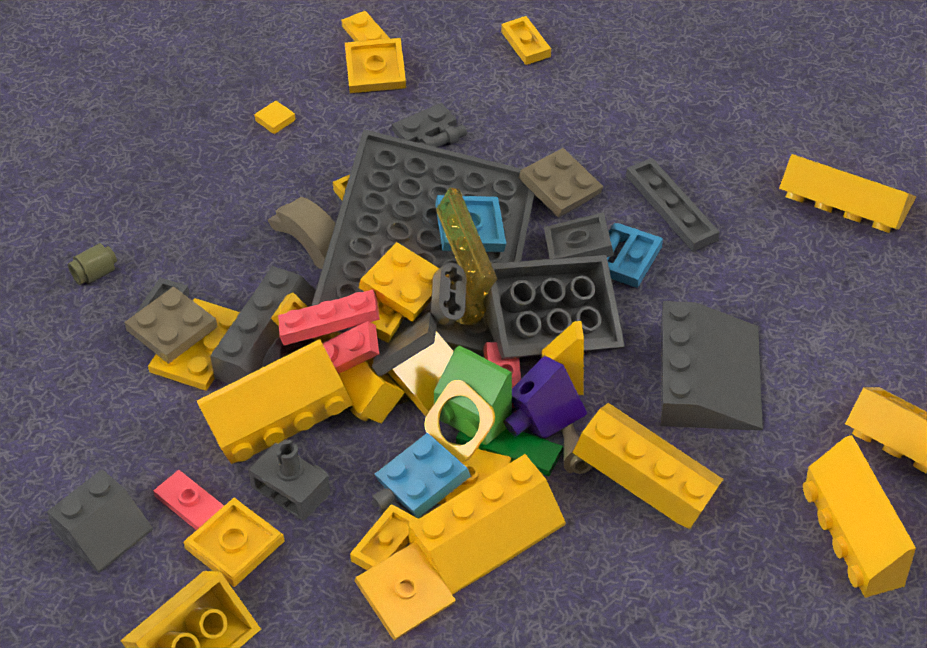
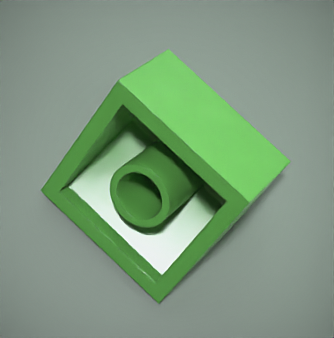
(484, 377)

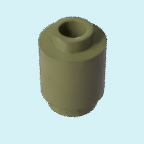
(92, 264)

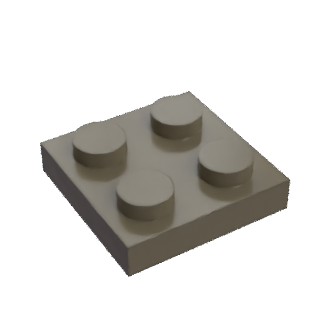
(560, 182)
(171, 324)

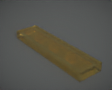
(466, 244)

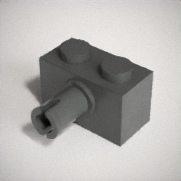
(289, 479)

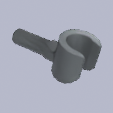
(384, 499)

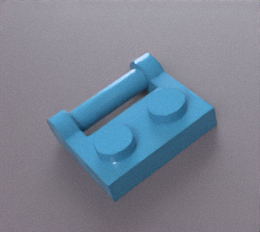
(635, 255)

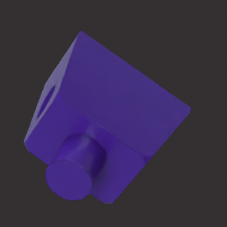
(544, 401)

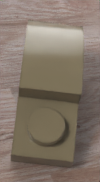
(308, 225)

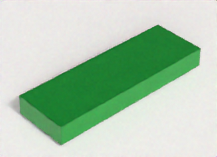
(540, 451)

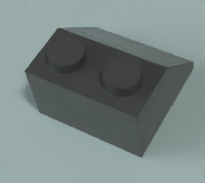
(99, 521)

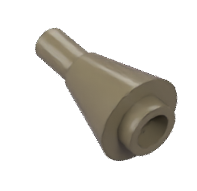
(572, 462)

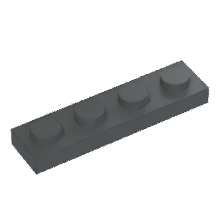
(672, 204)

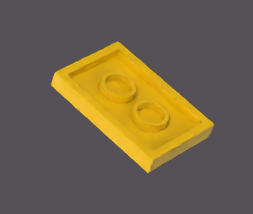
(195, 364)

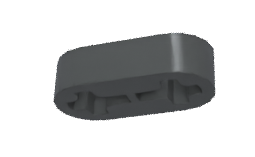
(452, 295)

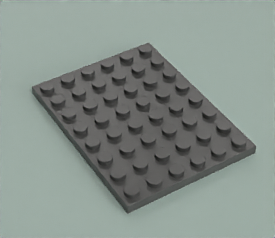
(394, 201)

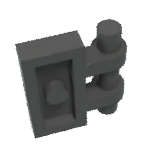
(429, 123)

